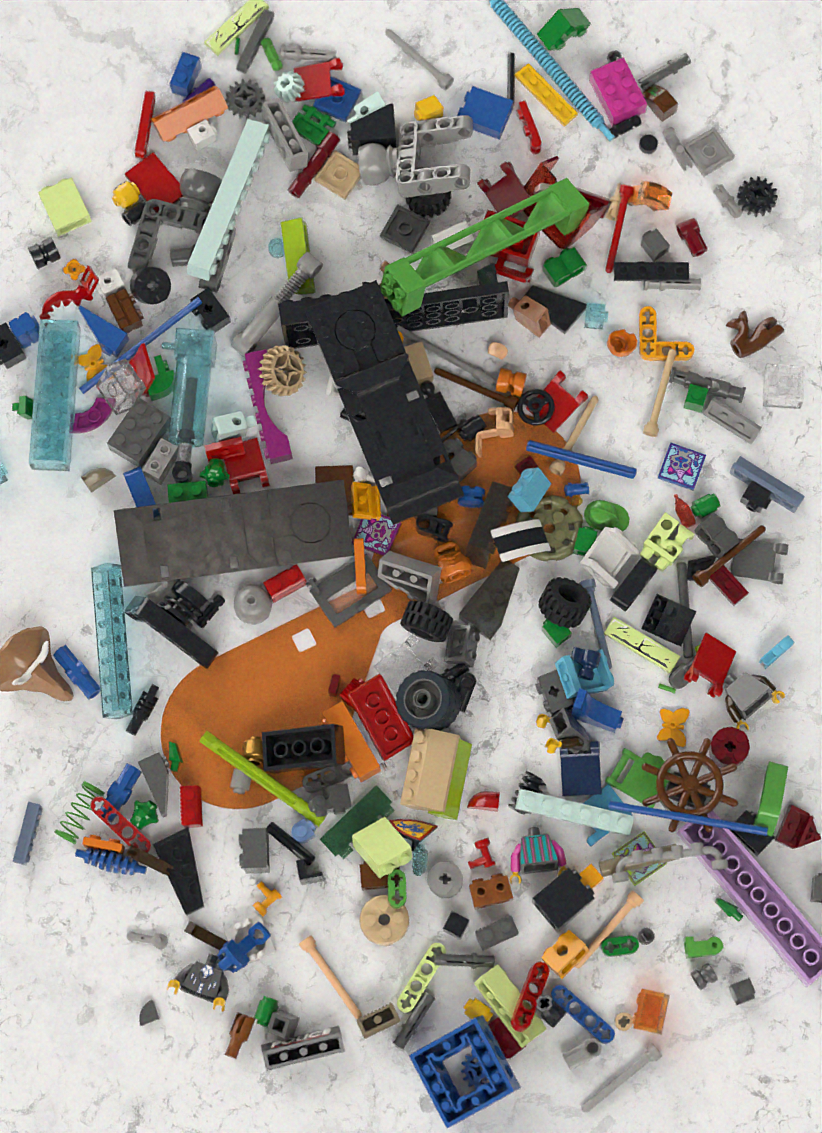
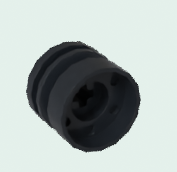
(184, 603)

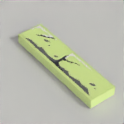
(235, 25)
(642, 645)

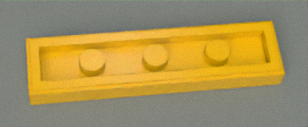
(546, 94)

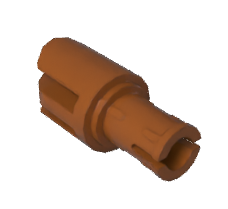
(239, 1033)

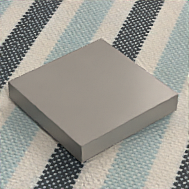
(709, 152)

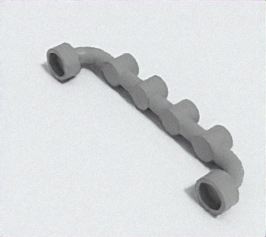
(676, 853)

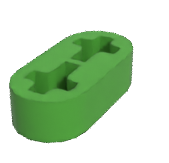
(402, 889)

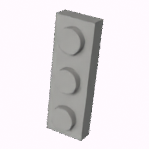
(732, 420)

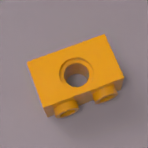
(564, 964)

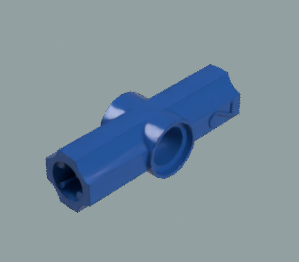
(77, 672)
(121, 790)

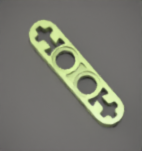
(419, 976)

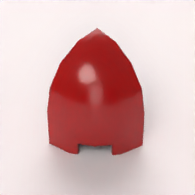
(485, 801)

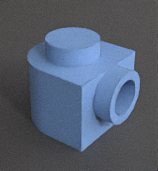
(303, 831)

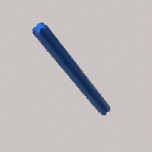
(581, 459)

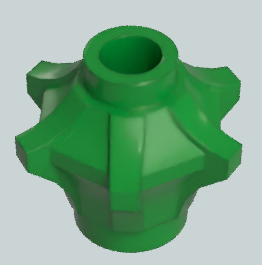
(215, 473)
(144, 814)

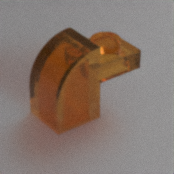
(651, 194)

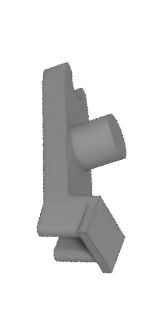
(677, 148)

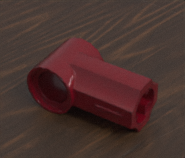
(690, 233)

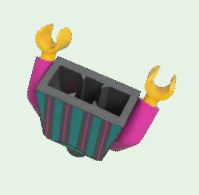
(537, 854)

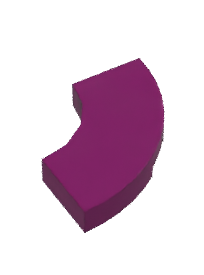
(93, 417)

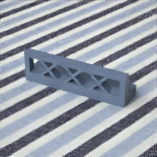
(780, 491)

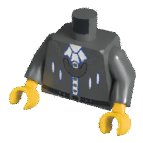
(203, 982)

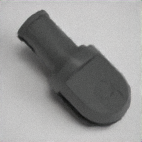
(676, 677)

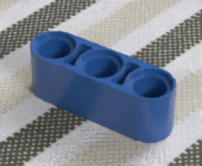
(139, 489)

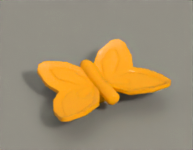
(92, 362)
(672, 726)

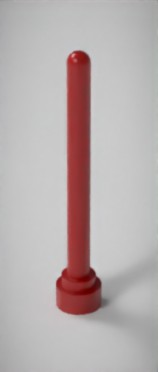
(625, 193)

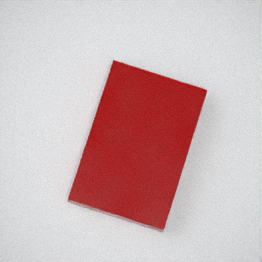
(154, 181)

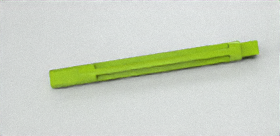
(260, 777)

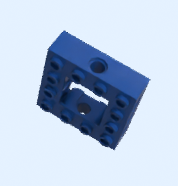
(439, 1085)

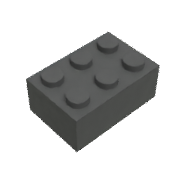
(139, 432)

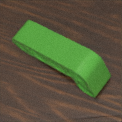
(771, 797)

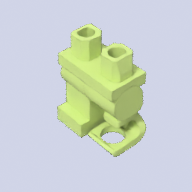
(663, 547)

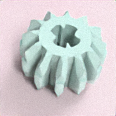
(289, 86)

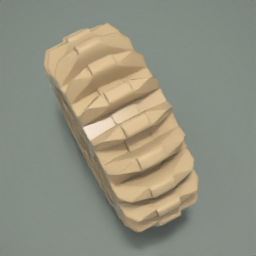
(276, 380)

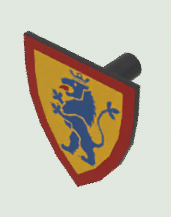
(413, 830)

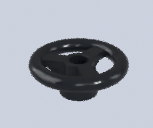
(535, 400)

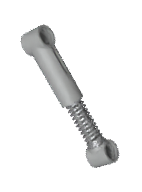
(247, 340)

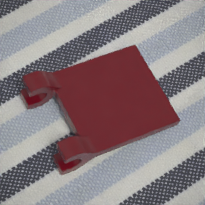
(506, 191)

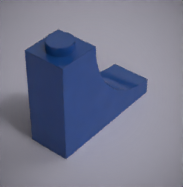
(596, 713)

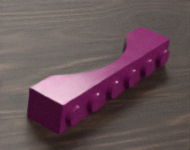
(277, 442)

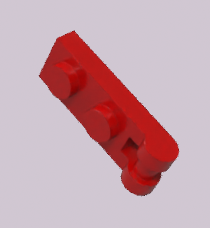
(529, 127)

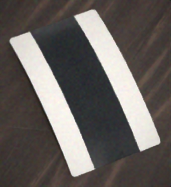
(520, 539)

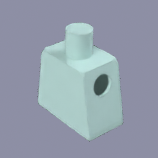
(367, 106)
(231, 426)

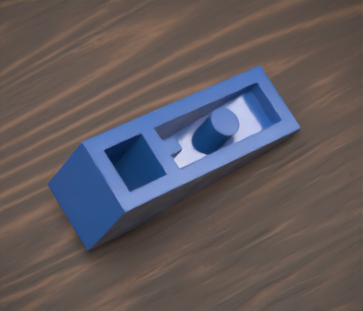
(109, 337)

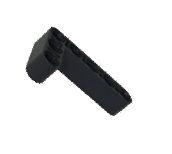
(146, 611)

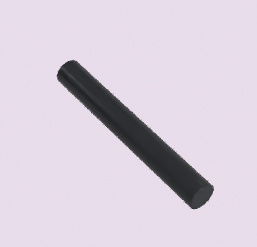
(511, 77)

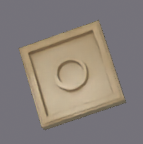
(339, 175)

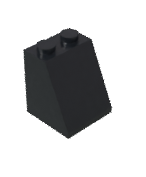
(373, 128)
(563, 899)

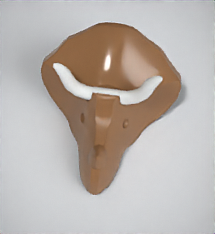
(29, 665)

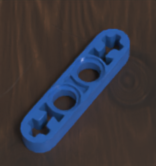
(584, 1012)

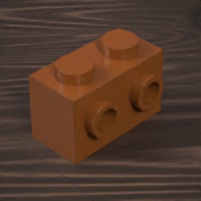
(491, 891)

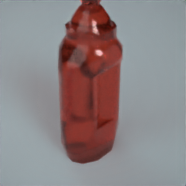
(684, 512)

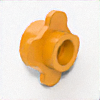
(68, 269)

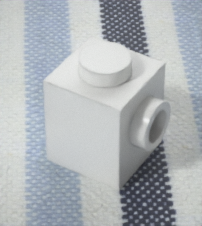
(202, 134)
(110, 283)

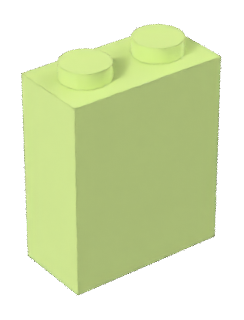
(64, 206)
(382, 847)

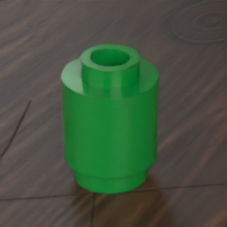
(705, 505)
(265, 1009)

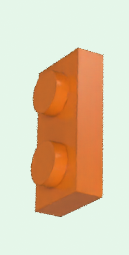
(96, 843)

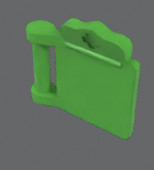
(637, 783)

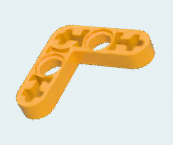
(656, 347)

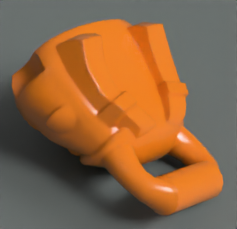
(453, 564)

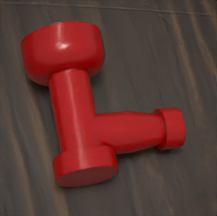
(486, 860)

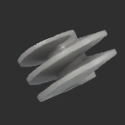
(437, 886)

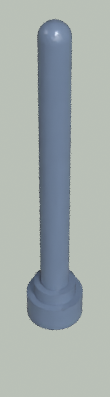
(590, 586)

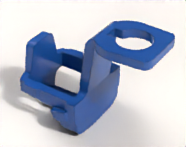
(237, 953)

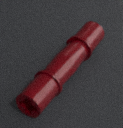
(314, 164)

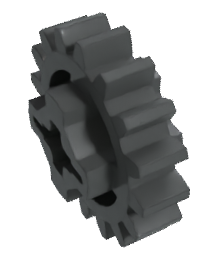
(254, 97)

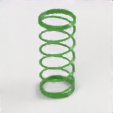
(66, 836)

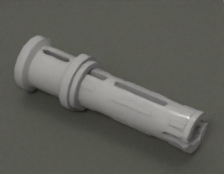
(298, 53)
(692, 284)

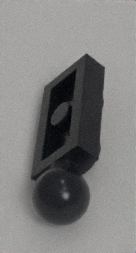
(438, 407)

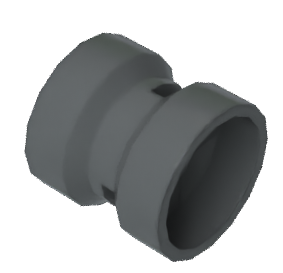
(704, 976)

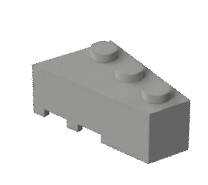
(411, 576)

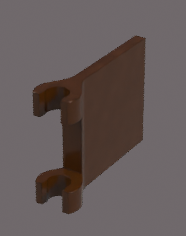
(334, 473)

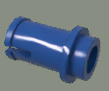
(576, 489)

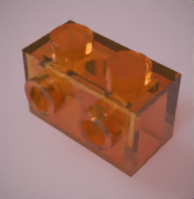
(650, 1011)

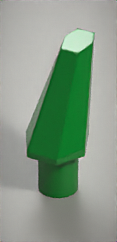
(174, 756)
(729, 909)

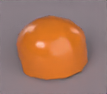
(621, 343)

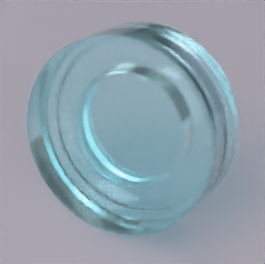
(276, 248)

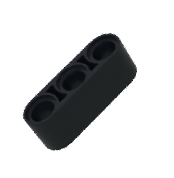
(633, 584)

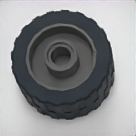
(428, 700)

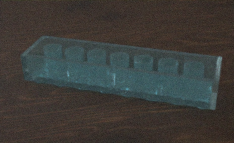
(54, 395)

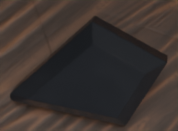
(699, 564)

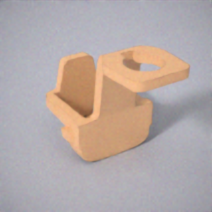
(503, 428)

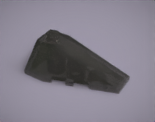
(489, 603)

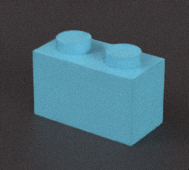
(529, 489)

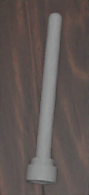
(444, 80)
(650, 1055)

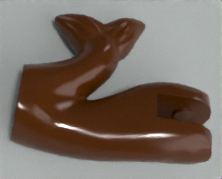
(763, 335)

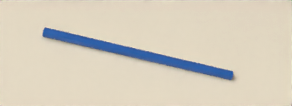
(147, 340)
(688, 818)

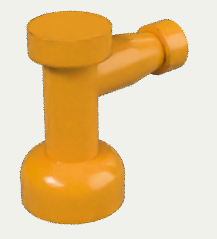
(261, 907)

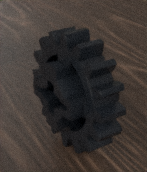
(751, 190)

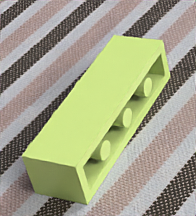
(503, 999)

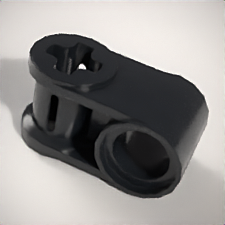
(435, 527)

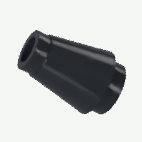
(133, 214)

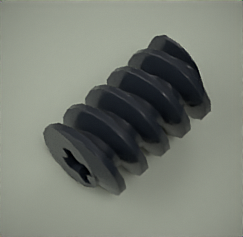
(532, 784)

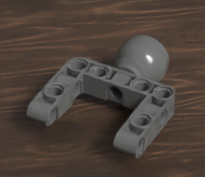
(198, 191)

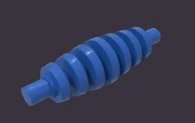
(111, 861)

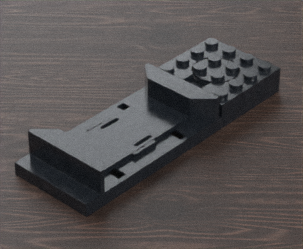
(374, 379)

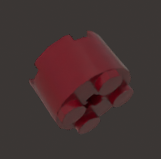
(733, 737)

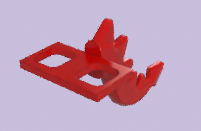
(75, 296)

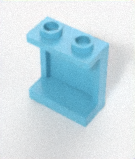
(569, 670)

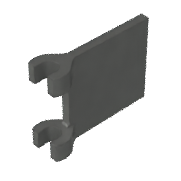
(758, 561)

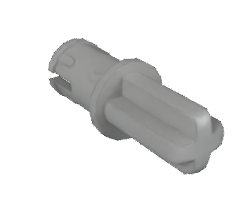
(728, 201)

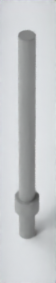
(477, 372)

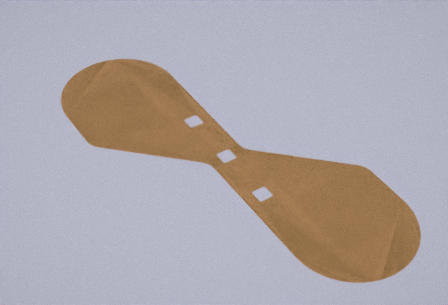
(278, 688)

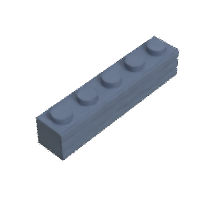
(27, 833)

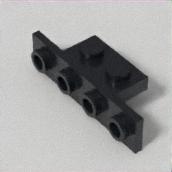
(651, 271)

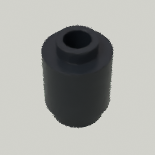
(471, 427)

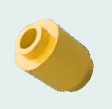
(476, 1008)

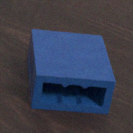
(487, 111)

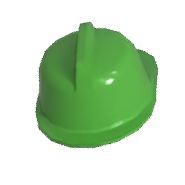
(606, 514)

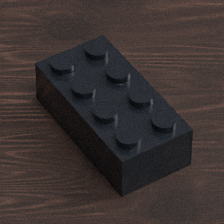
(303, 748)

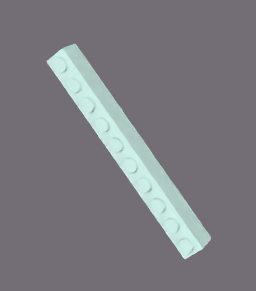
(228, 200)

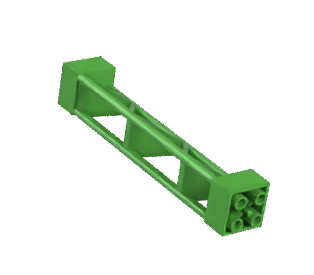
(556, 205)

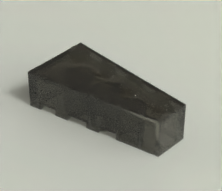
(492, 516)

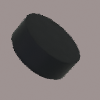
(648, 144)

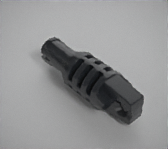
(143, 709)

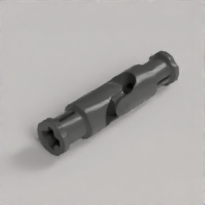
(726, 389)

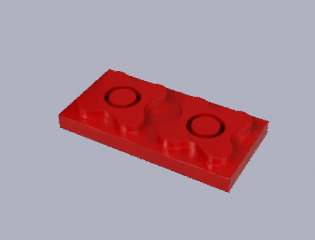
(380, 717)

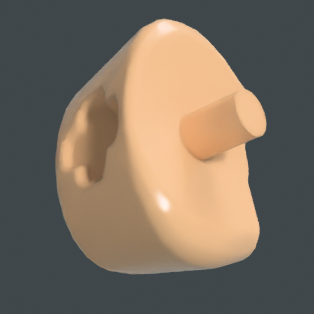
(497, 350)

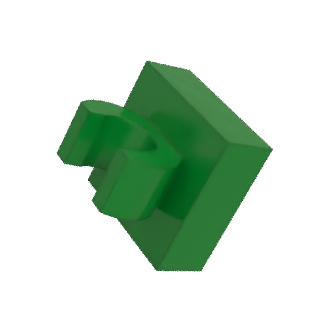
(24, 407)

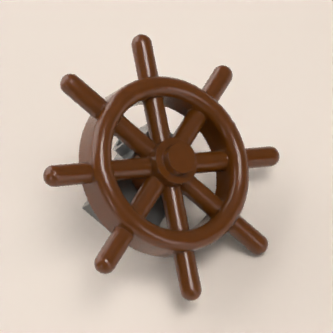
(688, 788)

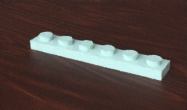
(574, 812)

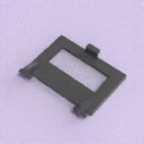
(339, 595)

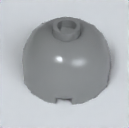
(252, 604)

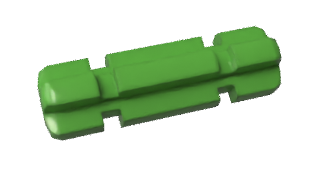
(271, 54)

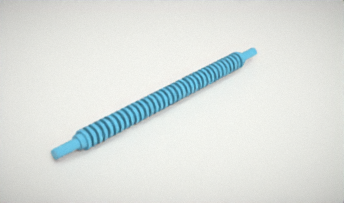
(550, 66)

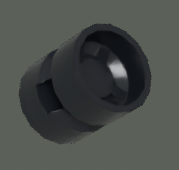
(43, 253)

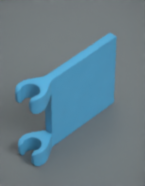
(602, 801)

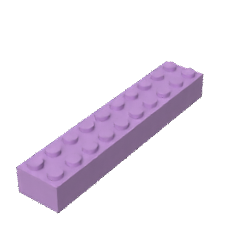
(760, 900)

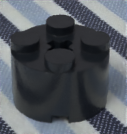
(145, 276)

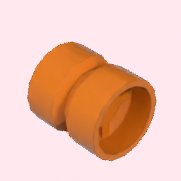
(511, 382)

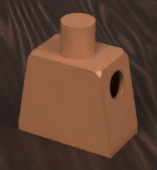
(530, 314)

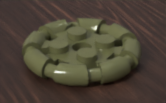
(561, 524)

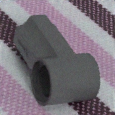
(181, 257)

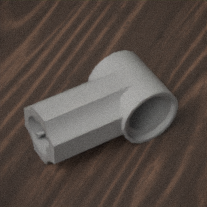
(580, 1054)

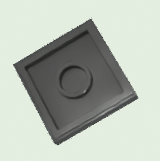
(404, 228)

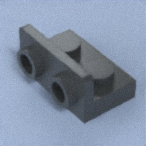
(462, 645)

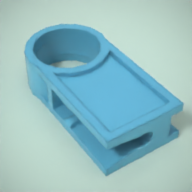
(776, 651)

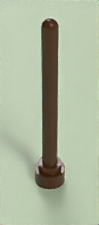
(509, 401)
(702, 577)

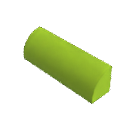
(295, 246)
(457, 782)

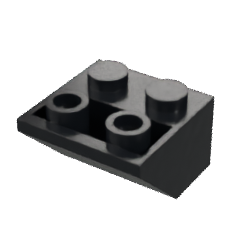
(668, 620)

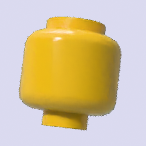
(125, 194)

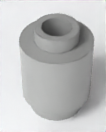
(240, 782)

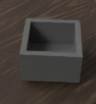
(255, 850)

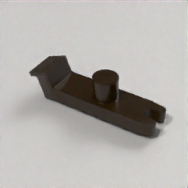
(149, 860)
(205, 936)

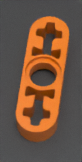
(360, 568)

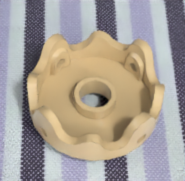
(383, 934)

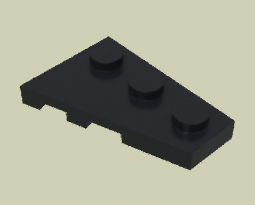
(561, 309)

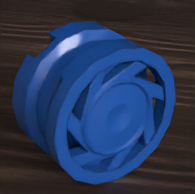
(473, 497)

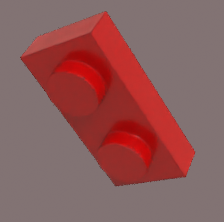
(225, 449)

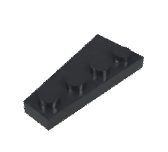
(184, 878)

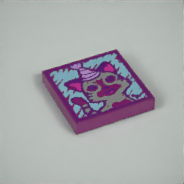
(377, 534)

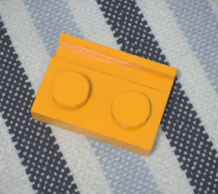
(365, 501)

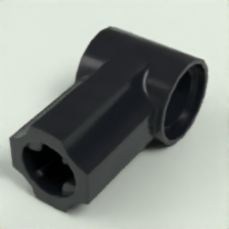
(465, 692)
(550, 1010)

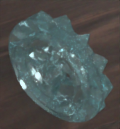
(420, 860)

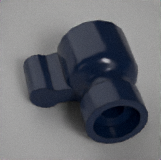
(588, 659)

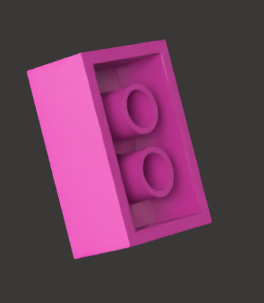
(617, 91)

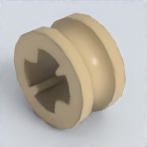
(619, 1017)

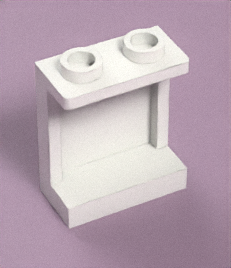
(608, 556)

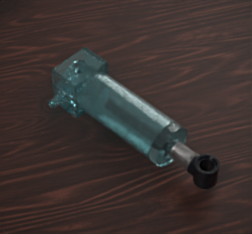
(194, 358)

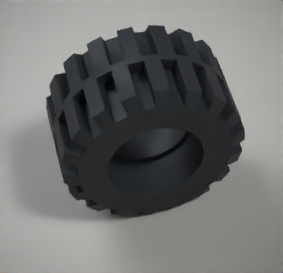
(429, 206)
(564, 602)
(426, 621)

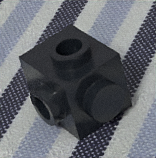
(756, 498)

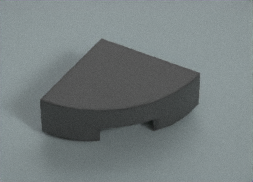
(148, 1013)

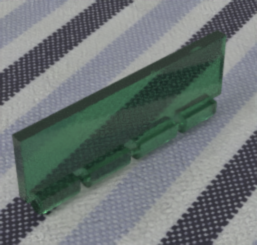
(358, 818)

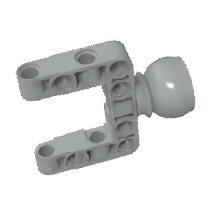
(378, 162)

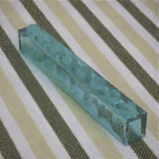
(111, 641)

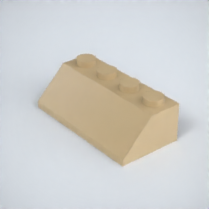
(429, 770)

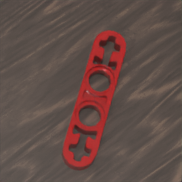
(145, 124)
(120, 825)
(527, 994)

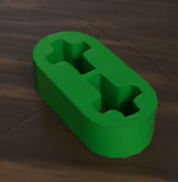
(619, 941)

